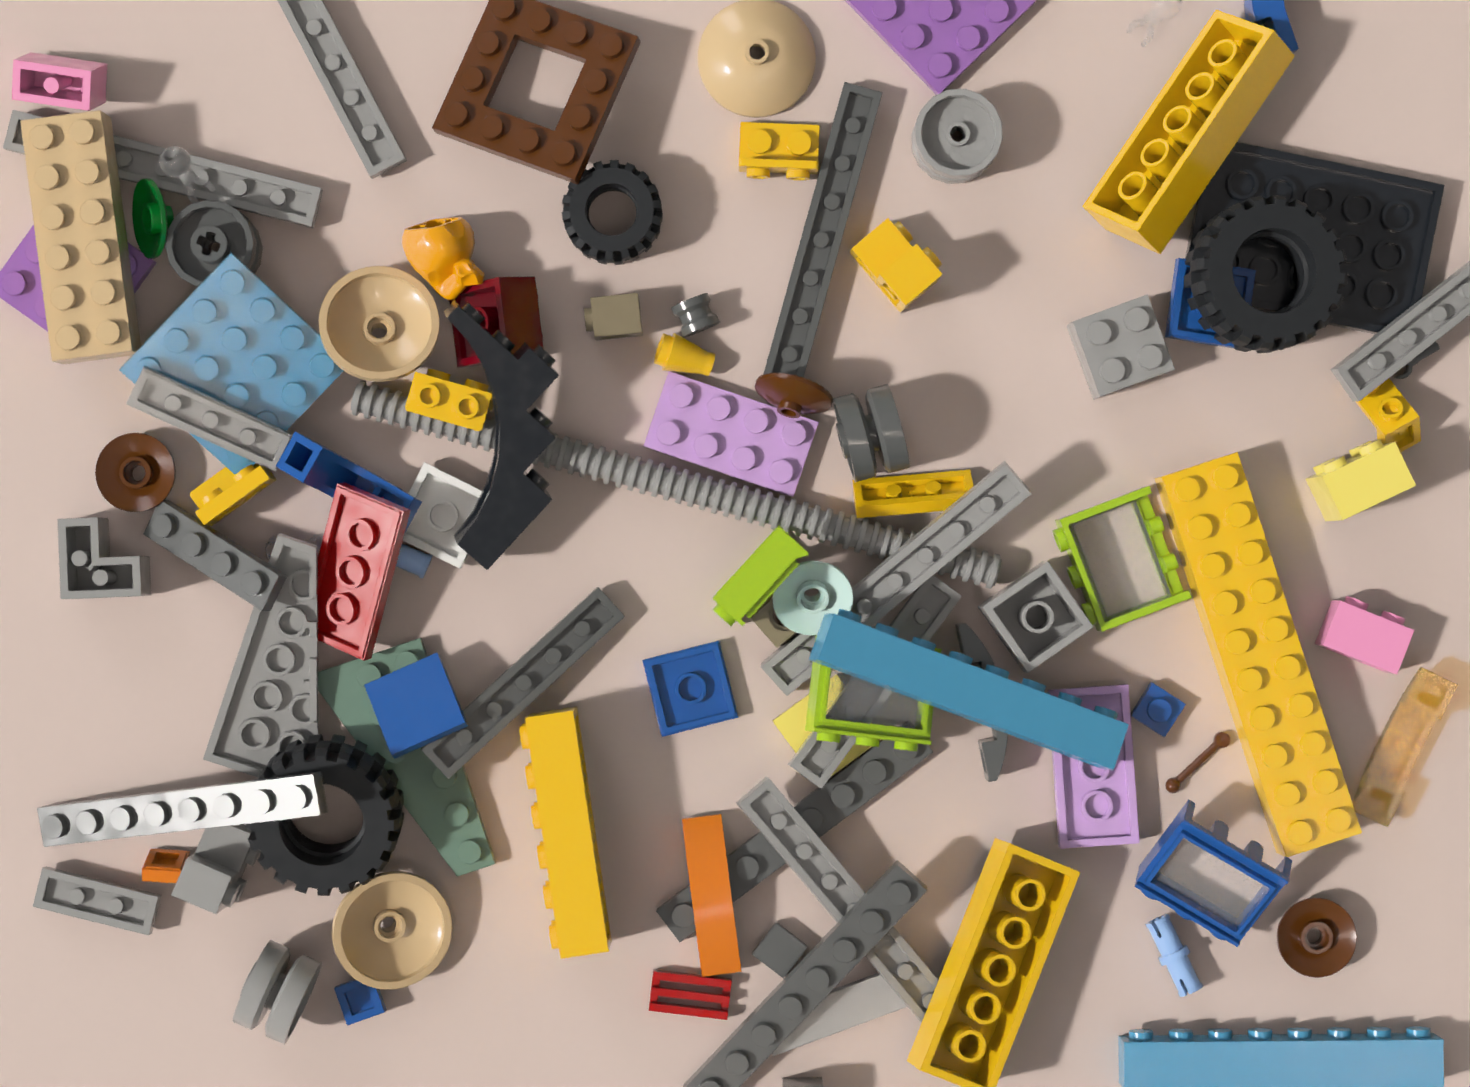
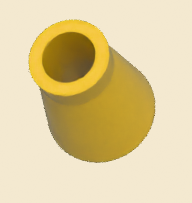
(681, 355)

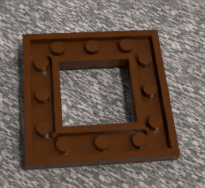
(561, 152)

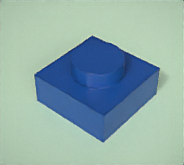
(1157, 709)
(359, 1001)

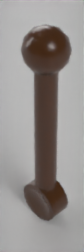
(1220, 740)

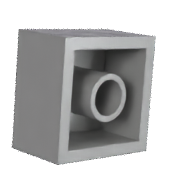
(1120, 346)
(1035, 616)

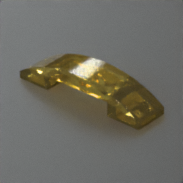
(1401, 744)

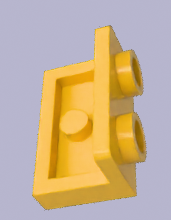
(449, 402)

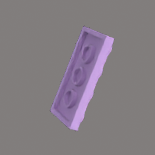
(730, 434)
(1094, 802)

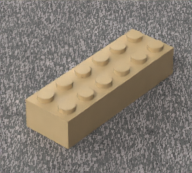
(81, 237)

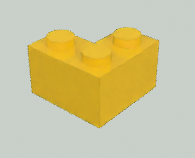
(895, 265)

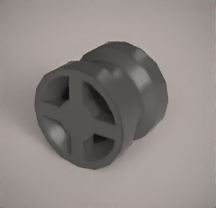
(695, 315)

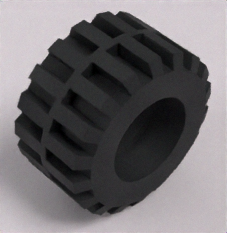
(608, 178)

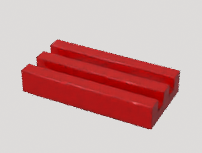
(681, 1009)

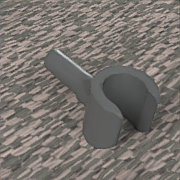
(1430, 350)

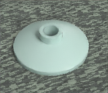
(803, 612)

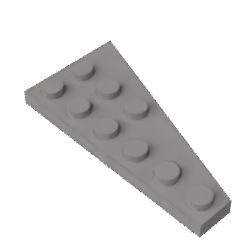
(275, 672)

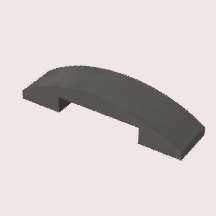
(991, 749)

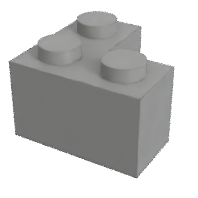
(87, 564)
(215, 871)

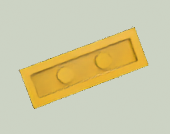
(910, 493)

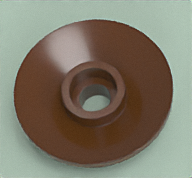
(793, 394)
(116, 468)
(1334, 945)

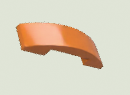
(711, 895)

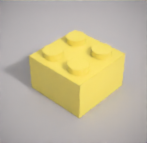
(1363, 480)

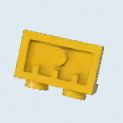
(779, 149)
(228, 491)

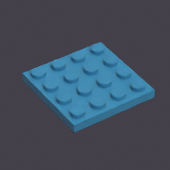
(240, 348)

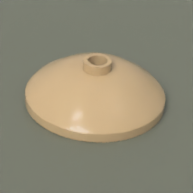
(752, 85)
(374, 300)
(407, 948)

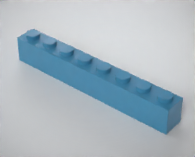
(969, 691)
(1282, 1059)

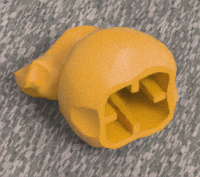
(443, 254)

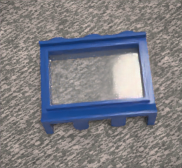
(1210, 877)

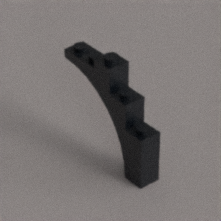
(510, 494)

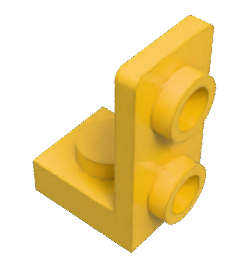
(1392, 416)

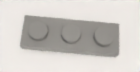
(97, 900)

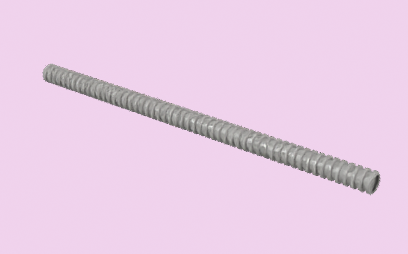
(684, 487)

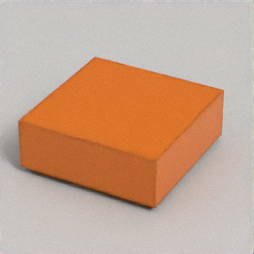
(164, 865)

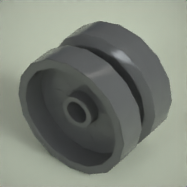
(201, 226)
(865, 434)

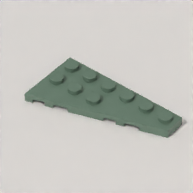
(438, 804)

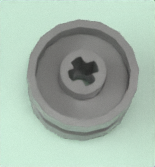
(940, 118)
(274, 990)

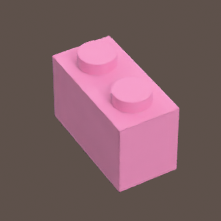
(59, 81)
(1365, 636)

